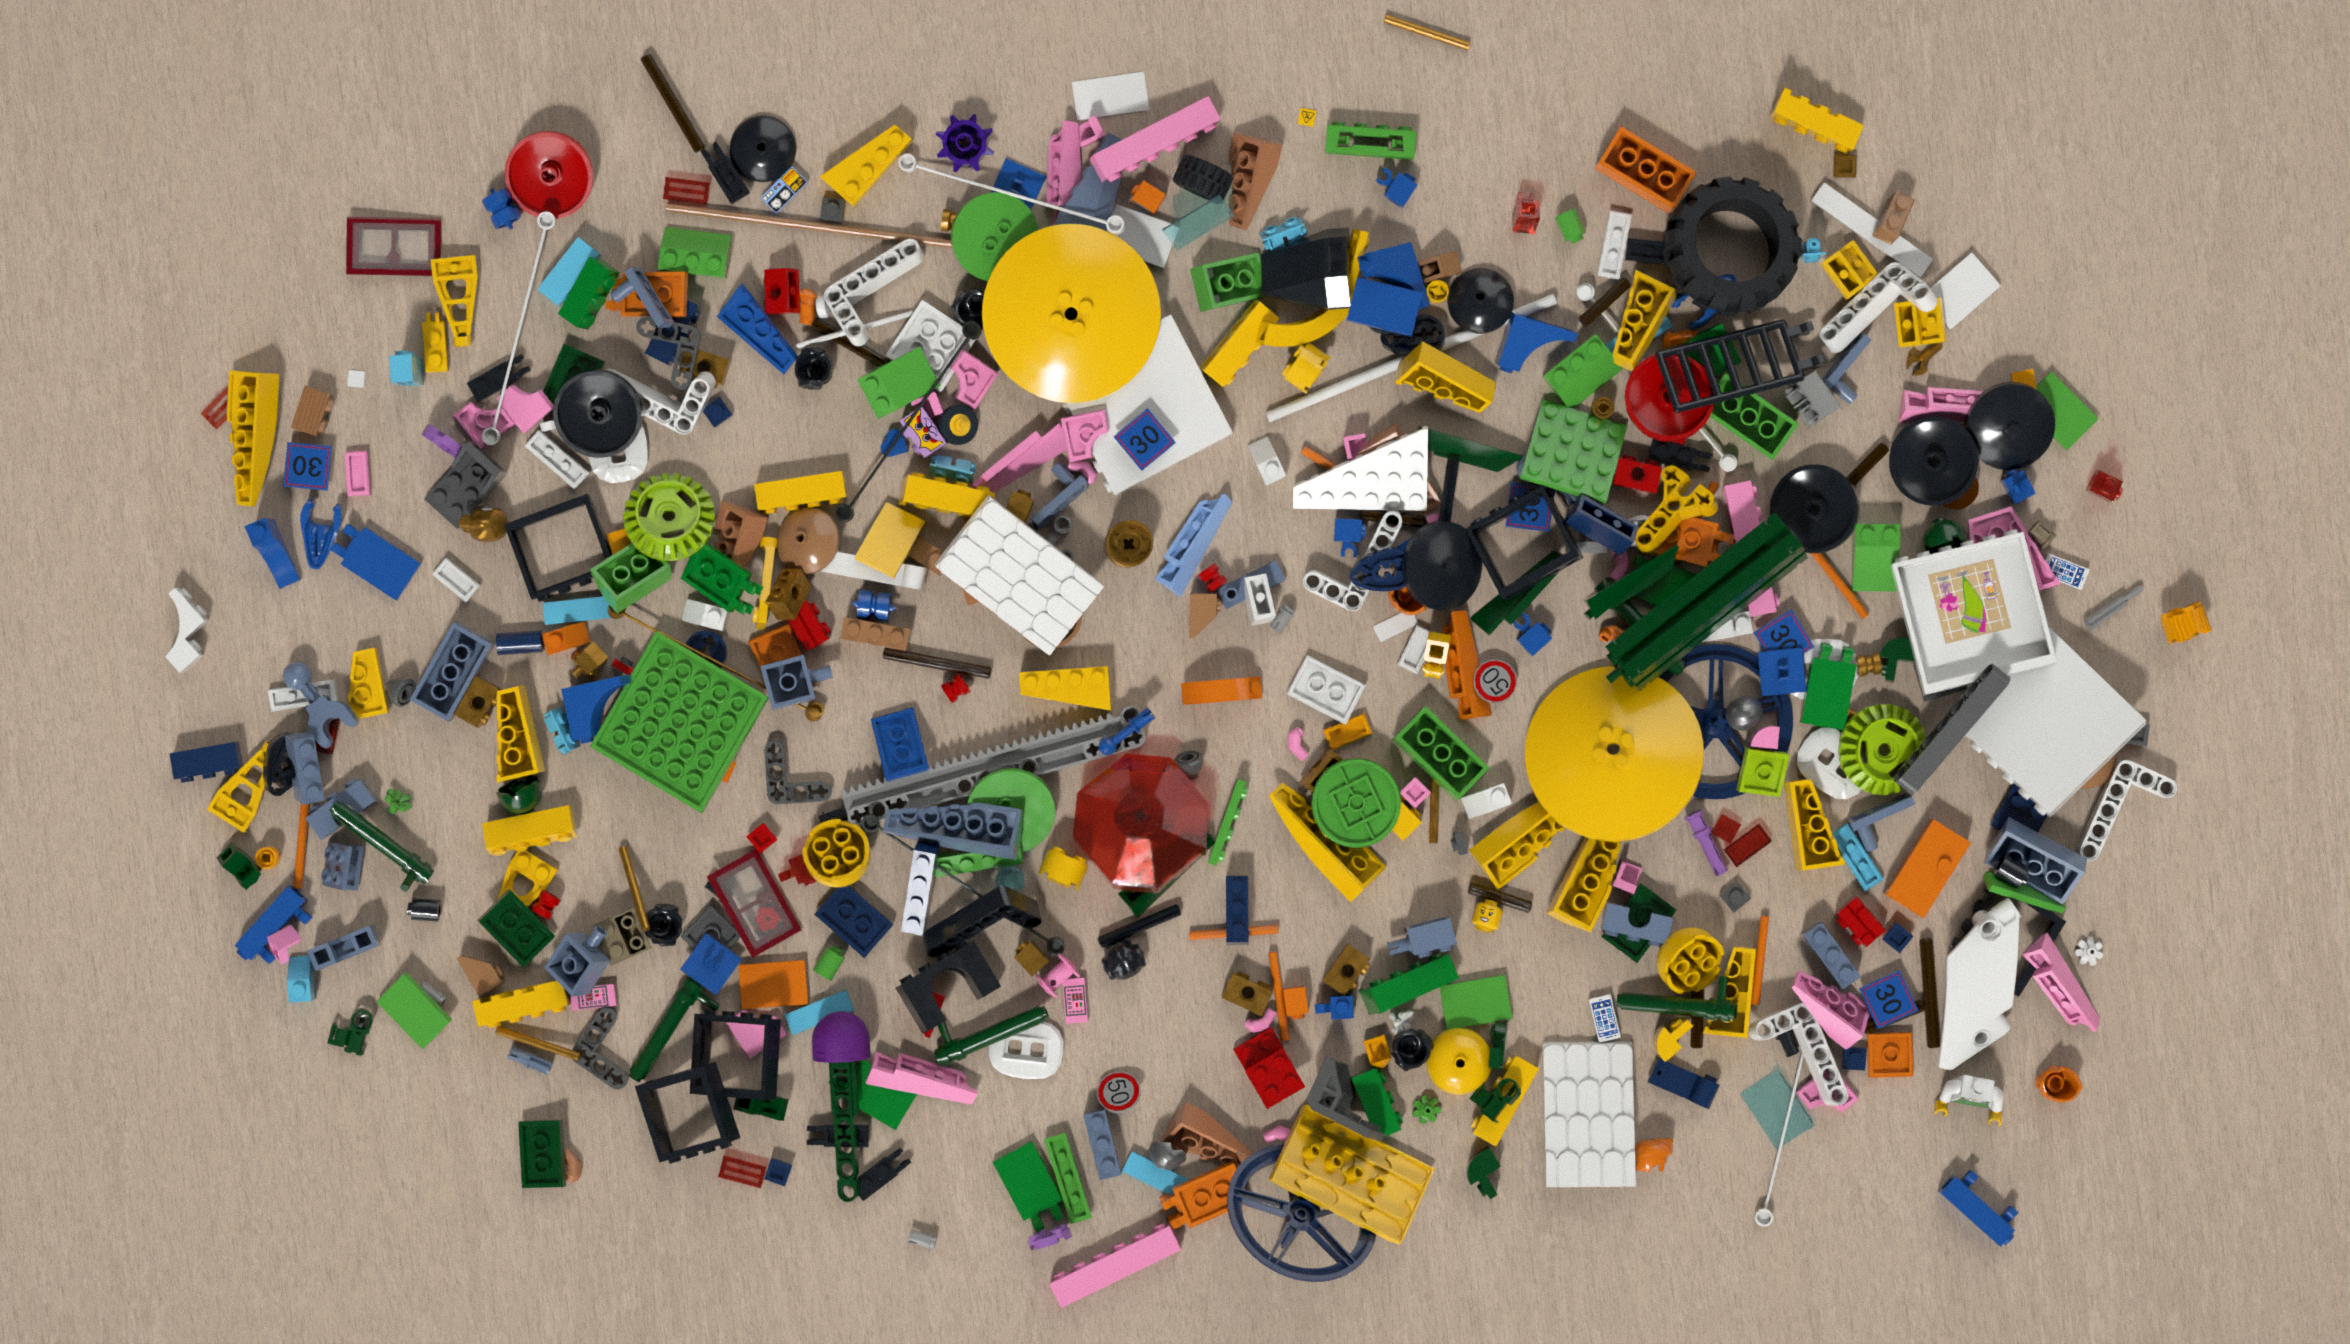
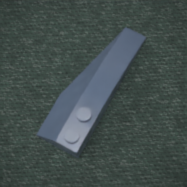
(1092, 195)
(966, 828)

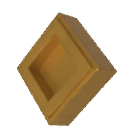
(1844, 166)

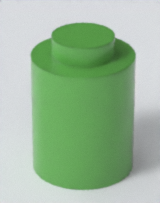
(1570, 226)
(829, 962)

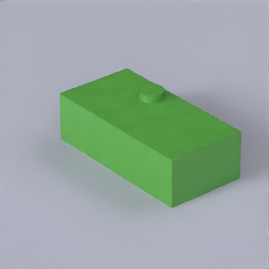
(1754, 420)
(1440, 753)

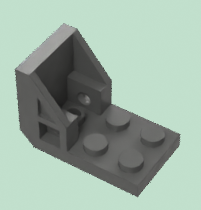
(466, 484)
(1333, 1087)

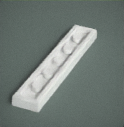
(1864, 225)

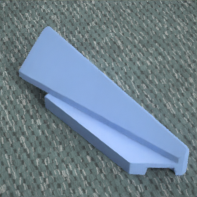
(1192, 544)

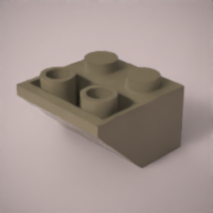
(623, 937)

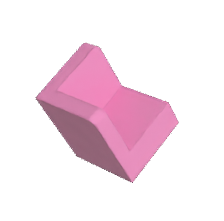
(1090, 132)
(932, 405)
(1353, 444)
(1414, 792)
(1626, 877)
(281, 941)

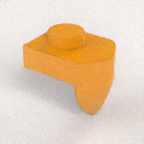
(1377, 1051)

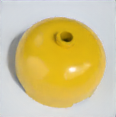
(835, 843)
(1689, 959)
(1455, 1045)

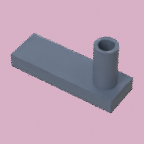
(638, 282)
(1832, 377)
(1074, 489)
(1235, 591)
(1863, 820)

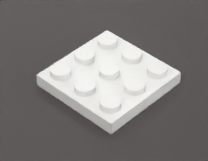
(936, 335)

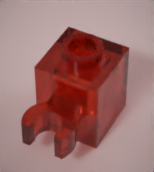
(1526, 214)
(2105, 486)
(799, 871)

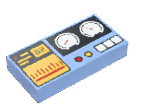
(784, 190)

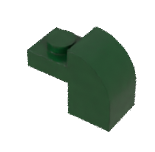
(1894, 651)
(239, 865)
(769, 1108)
(1479, 1167)

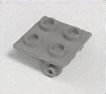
(1812, 399)

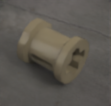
(2041, 534)

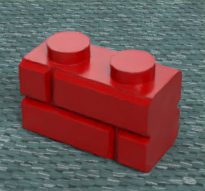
(809, 627)
(1859, 921)

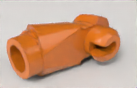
(807, 307)
(1673, 339)

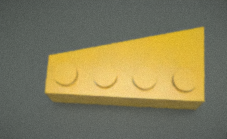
(516, 736)
(1739, 990)

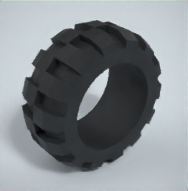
(1760, 206)

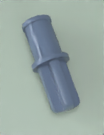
(529, 1060)

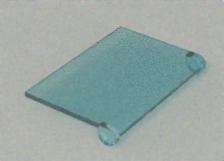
(1198, 222)
(1769, 1105)

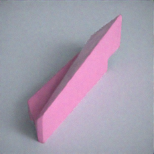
(1063, 165)
(1936, 403)
(1023, 458)
(920, 1078)

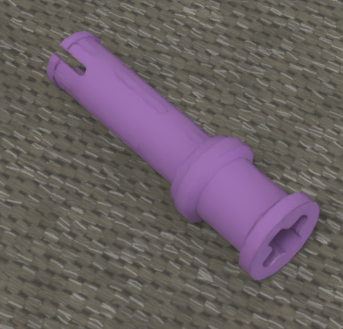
(1702, 833)

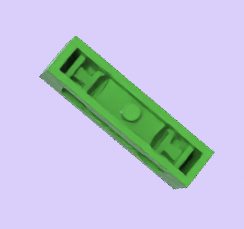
(1360, 130)

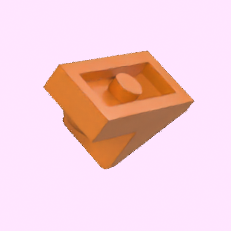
(566, 638)

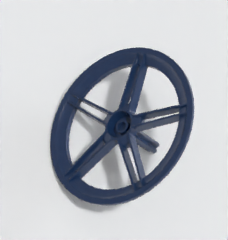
(1713, 719)
(1300, 1216)

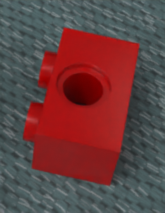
(789, 298)
(1649, 481)

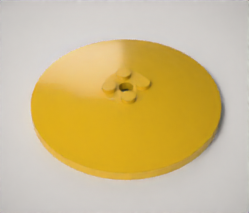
(1078, 270)
(1623, 792)

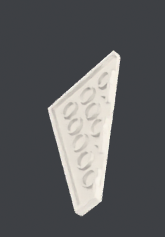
(1379, 480)

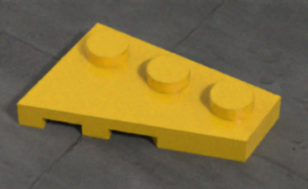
(367, 688)

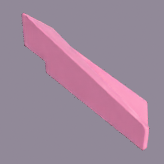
(2060, 984)

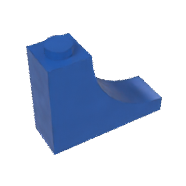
(1396, 266)
(1524, 336)
(270, 544)
(586, 703)

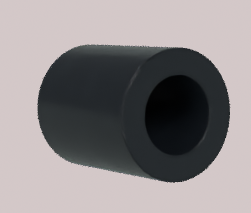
(2012, 872)
(424, 909)

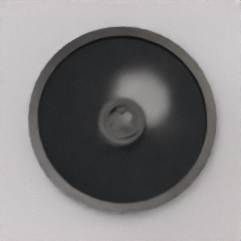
(598, 413)
(2011, 425)
(1934, 461)
(1817, 506)
(1441, 566)

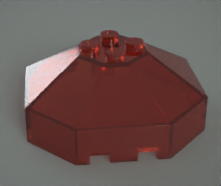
(1147, 852)

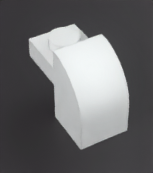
(1734, 627)

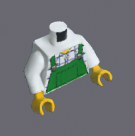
(1972, 1092)

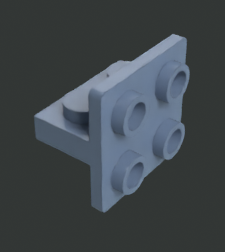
(342, 866)

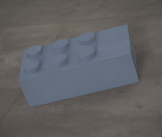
(452, 670)
(2051, 866)

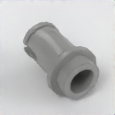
(1282, 618)
(438, 997)
(922, 1239)

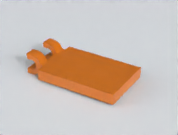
(670, 288)
(1696, 541)
(1200, 1197)

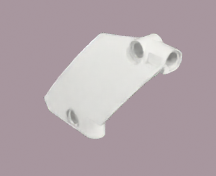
(1980, 984)

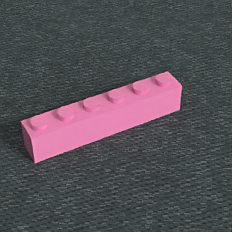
(1155, 139)
(1744, 518)
(1115, 1265)

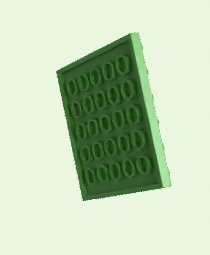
(679, 722)

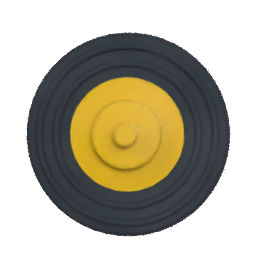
(958, 424)

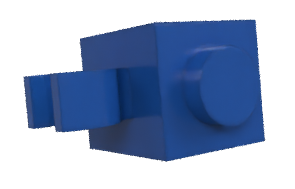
(1399, 189)
(1347, 532)
(1533, 637)
(1339, 1006)

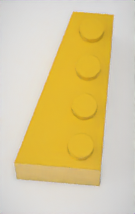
(1816, 121)
(865, 167)
(1643, 316)
(1446, 378)
(941, 495)
(1074, 686)
(1809, 828)
(520, 1002)

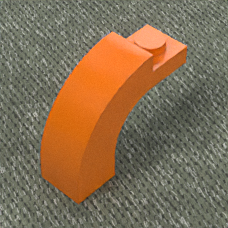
(1221, 690)

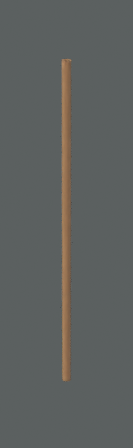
(808, 225)

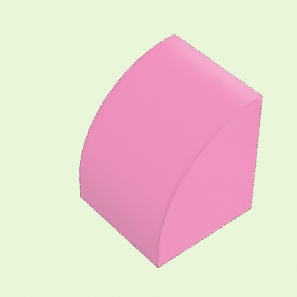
(1765, 737)

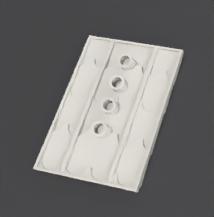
(1018, 575)
(1589, 1114)

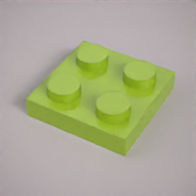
(1762, 772)

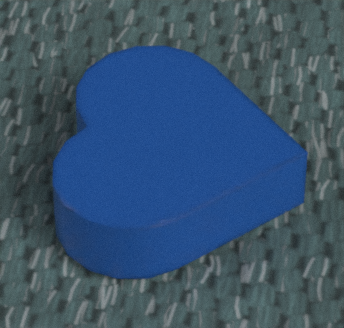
(899, 448)

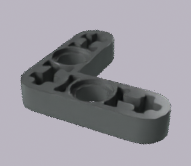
(683, 346)
(788, 788)
(591, 1047)

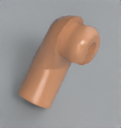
(574, 1167)

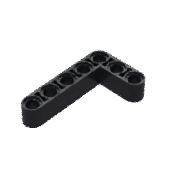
(979, 915)

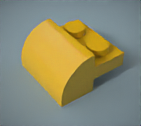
(1849, 269)
(1919, 327)
(1665, 1040)

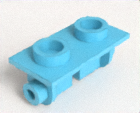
(1274, 235)
(1811, 251)
(962, 471)
(557, 721)

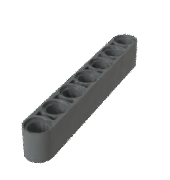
(1952, 728)

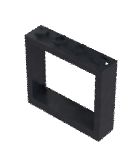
(1540, 574)
(565, 586)
(2028, 969)
(701, 1052)
(718, 1102)

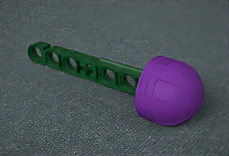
(841, 1041)

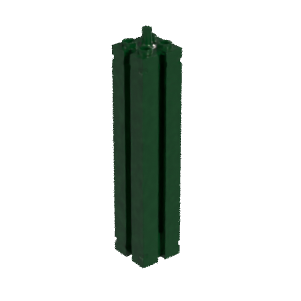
(1705, 603)

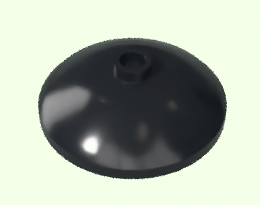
(766, 164)
(1485, 314)

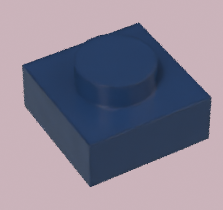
(717, 412)
(1897, 937)
(1854, 1058)
(778, 1172)

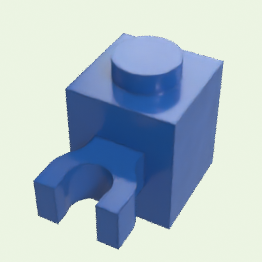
(2017, 486)

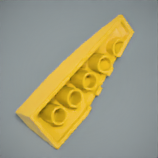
(253, 419)
(1515, 844)
(1343, 866)
(1586, 884)

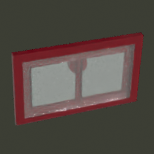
(392, 246)
(754, 903)

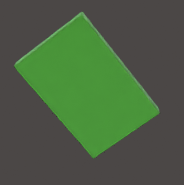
(2070, 414)
(1475, 1002)
(414, 1010)

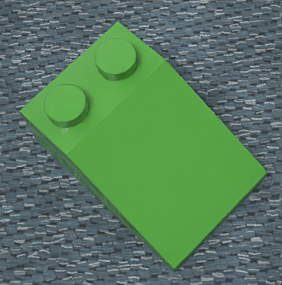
(1228, 282)
(898, 382)
(1873, 554)

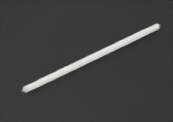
(867, 326)

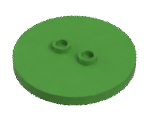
(988, 229)
(1022, 791)
(1356, 802)

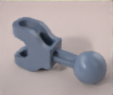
(321, 708)

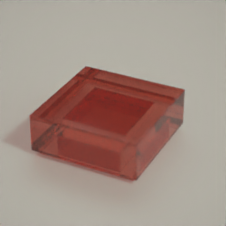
(1725, 828)

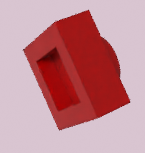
(762, 838)

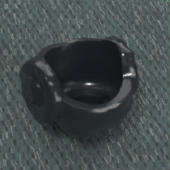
(969, 306)
(813, 368)
(664, 924)
(1123, 960)
(1412, 1049)

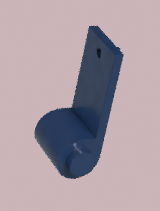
(1684, 1083)

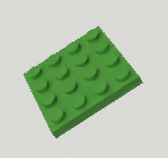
(1573, 451)

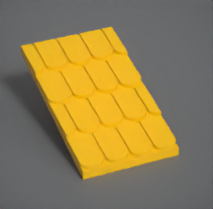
(1351, 1175)

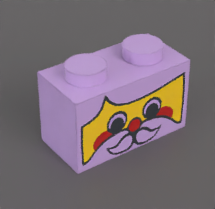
(923, 433)

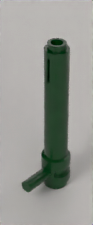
(1631, 615)
(409, 862)
(684, 998)
(1710, 1009)
(959, 1048)

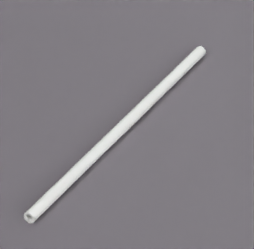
(1390, 366)

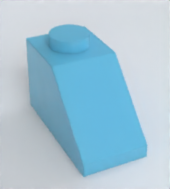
(300, 979)

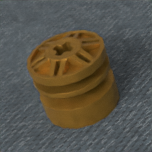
(1141, 543)

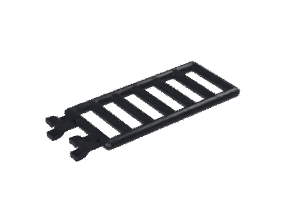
(1738, 391)

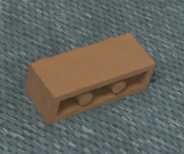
(875, 634)

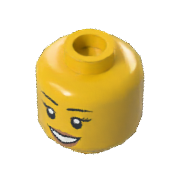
(1487, 916)

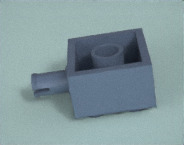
(791, 681)
(1426, 937)
(579, 961)

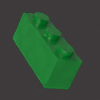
(589, 293)
(1377, 1101)

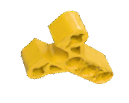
(1688, 507)

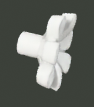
(2084, 951)
(1401, 1021)

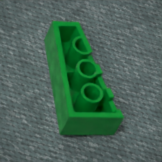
(1408, 985)

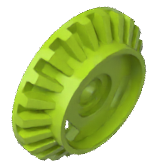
(648, 531)
(1870, 726)

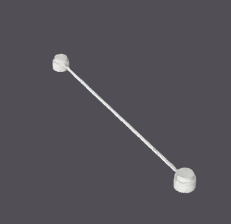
(1114, 224)
(491, 435)
(1727, 461)
(1763, 1216)

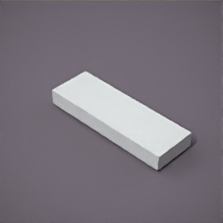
(1614, 245)
(557, 459)
(288, 698)

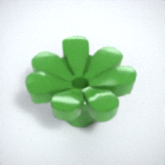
(397, 801)
(1422, 1106)

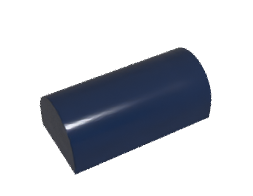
(519, 642)

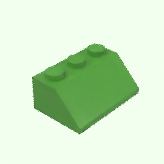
(695, 252)
(1582, 372)
(629, 577)

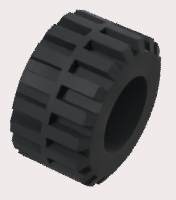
(1202, 178)

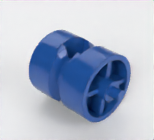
(502, 212)
(871, 605)

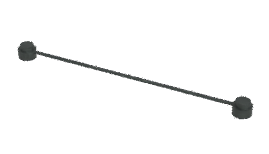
(971, 331)
(872, 823)

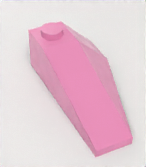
(1838, 1013)

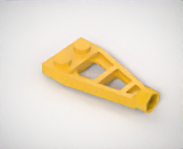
(455, 269)
(760, 612)
(233, 811)
(533, 868)

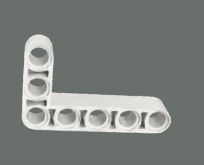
(869, 285)
(1872, 300)
(677, 410)
(907, 576)
(1345, 590)
(2116, 802)
(1808, 1047)

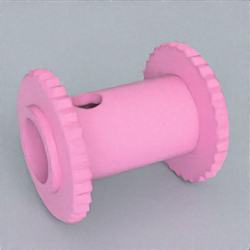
(1059, 974)

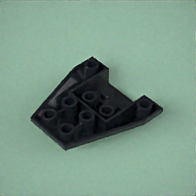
(1310, 270)

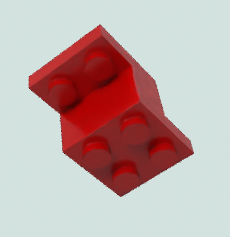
(1269, 1067)

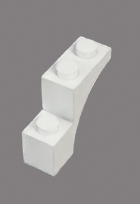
(191, 619)

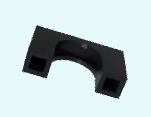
(917, 990)

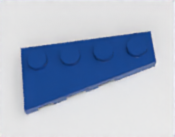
(754, 326)

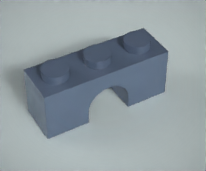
(303, 753)
(356, 795)
(1616, 921)
(344, 947)
(1831, 955)
(1102, 1144)

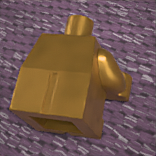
(589, 661)

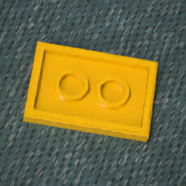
(890, 540)

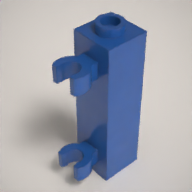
(271, 921)
(1977, 1211)

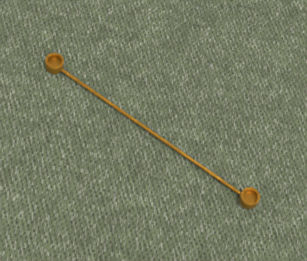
(813, 710)

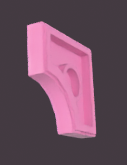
(973, 378)
(525, 408)
(477, 420)
(1081, 432)
(751, 1036)
(1812, 1098)

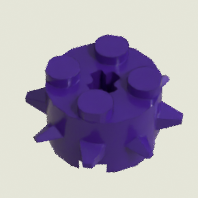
(958, 132)

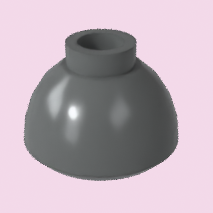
(400, 690)
(1190, 763)

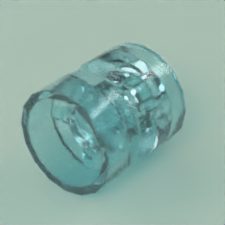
(1011, 877)

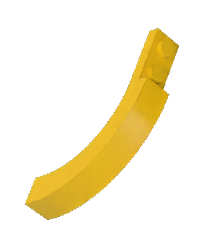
(1322, 320)

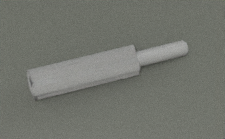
(2111, 608)

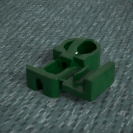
(349, 1036)
(1497, 1051)
(1491, 1102)

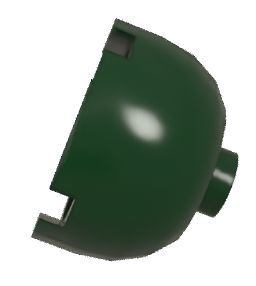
(1943, 534)
(521, 795)

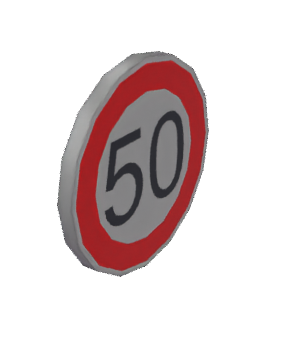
(1495, 681)
(1118, 1092)

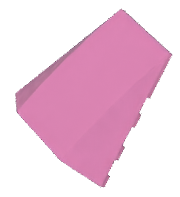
(2007, 520)

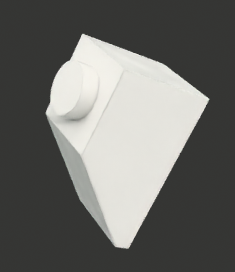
(1266, 461)
(1258, 600)
(705, 615)
(1486, 800)

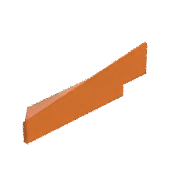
(1461, 666)

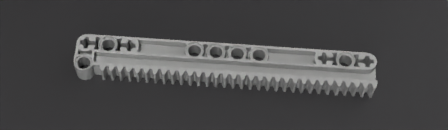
(942, 782)

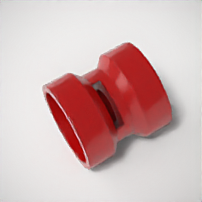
(1208, 574)
(955, 688)
(548, 899)

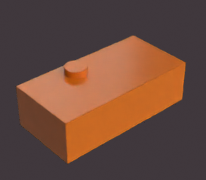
(1645, 170)
(1926, 868)

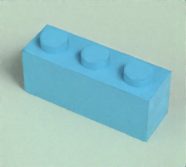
(565, 273)
(406, 369)

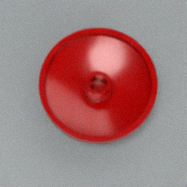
(549, 174)
(1650, 405)

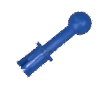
(1108, 745)

